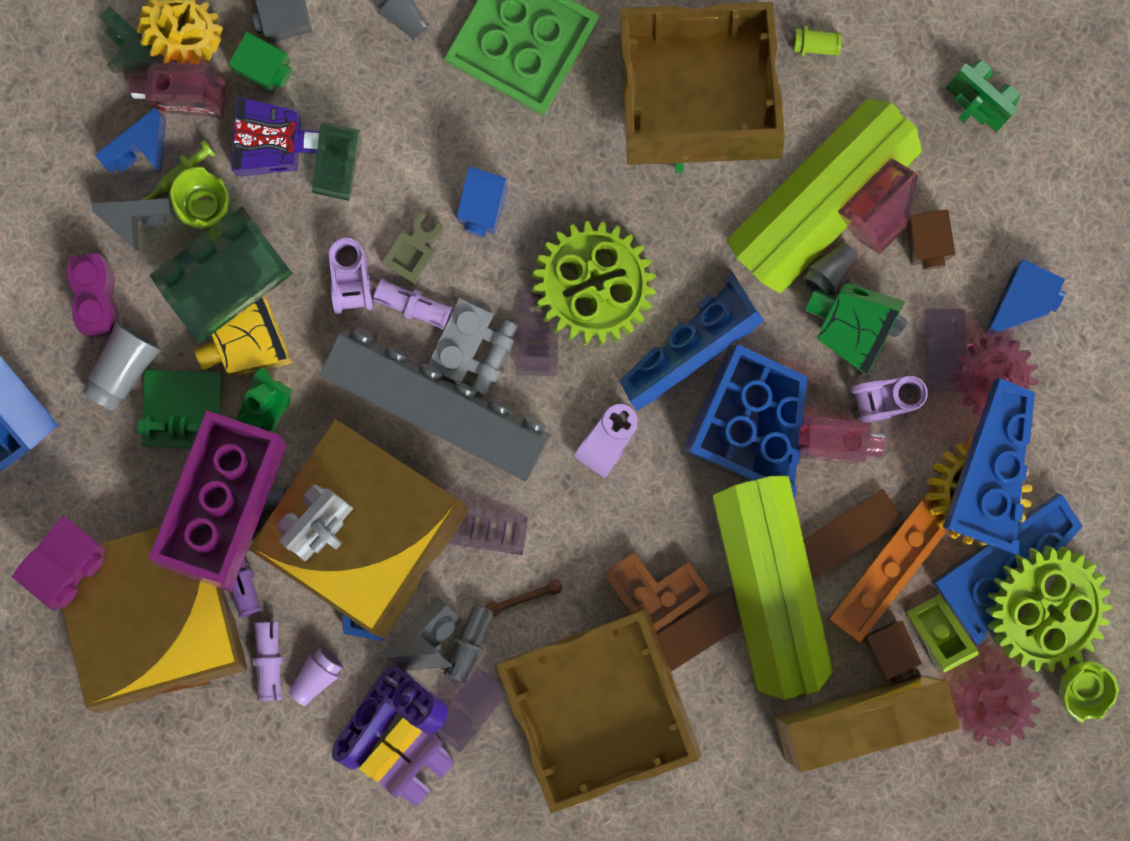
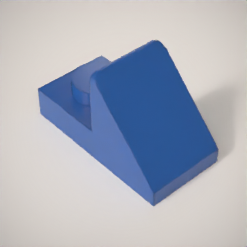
(144, 136)

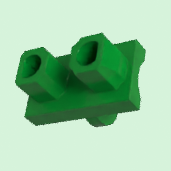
(981, 98)
(264, 402)

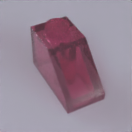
(881, 206)

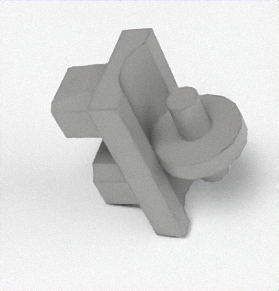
(316, 525)

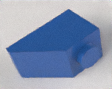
(482, 202)
(1027, 297)

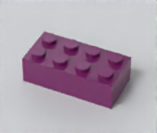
(218, 501)

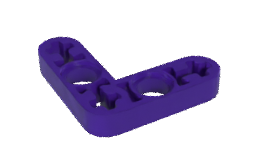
(385, 701)

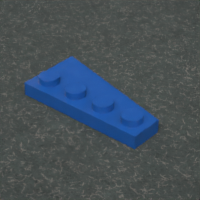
(693, 344)
(991, 480)
(971, 579)

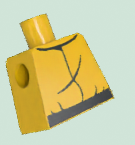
(246, 343)

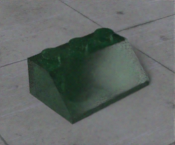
(220, 274)

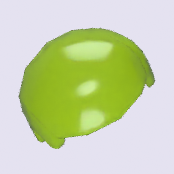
(192, 185)
(1090, 679)

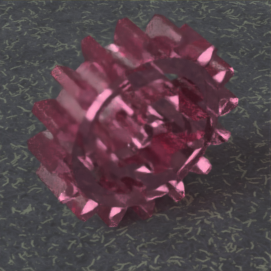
(1007, 365)
(1007, 688)

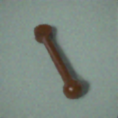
(553, 587)

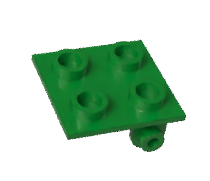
(176, 406)

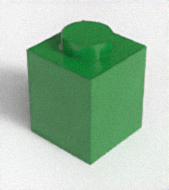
(261, 63)

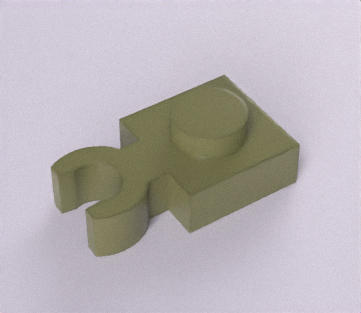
(409, 253)

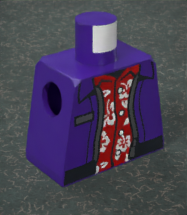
(268, 139)

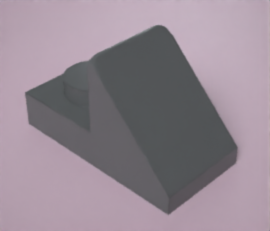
(125, 215)
(418, 642)

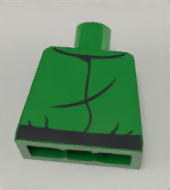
(855, 322)

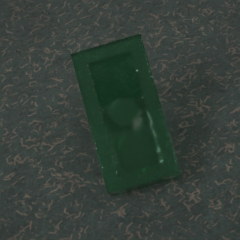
(132, 56)
(336, 161)

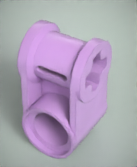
(349, 279)
(885, 398)
(603, 445)

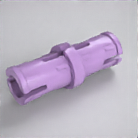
(412, 304)
(267, 660)

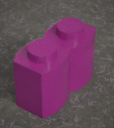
(93, 286)
(59, 564)

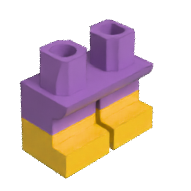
(399, 774)

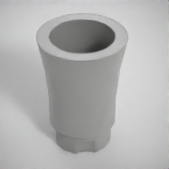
(119, 366)

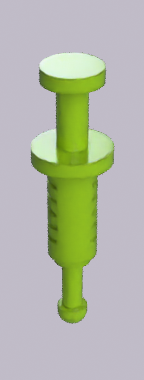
(165, 182)

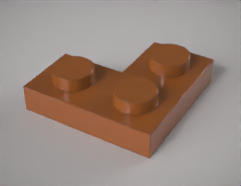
(662, 599)

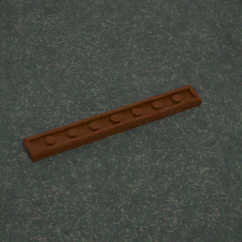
(823, 550)

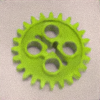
(580, 253)
(1071, 631)

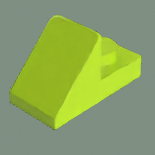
(941, 634)

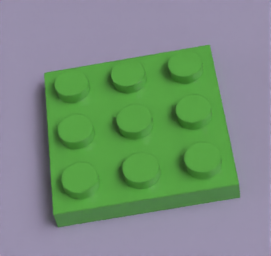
(523, 47)

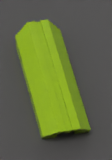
(803, 211)
(773, 587)

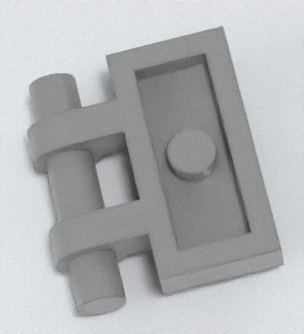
(461, 341)

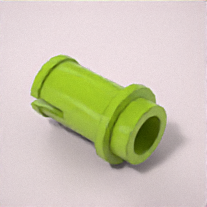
(816, 42)

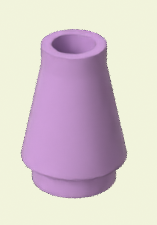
(316, 674)

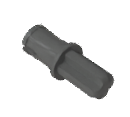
(469, 643)

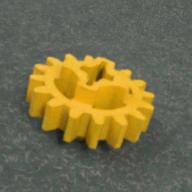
(195, 40)

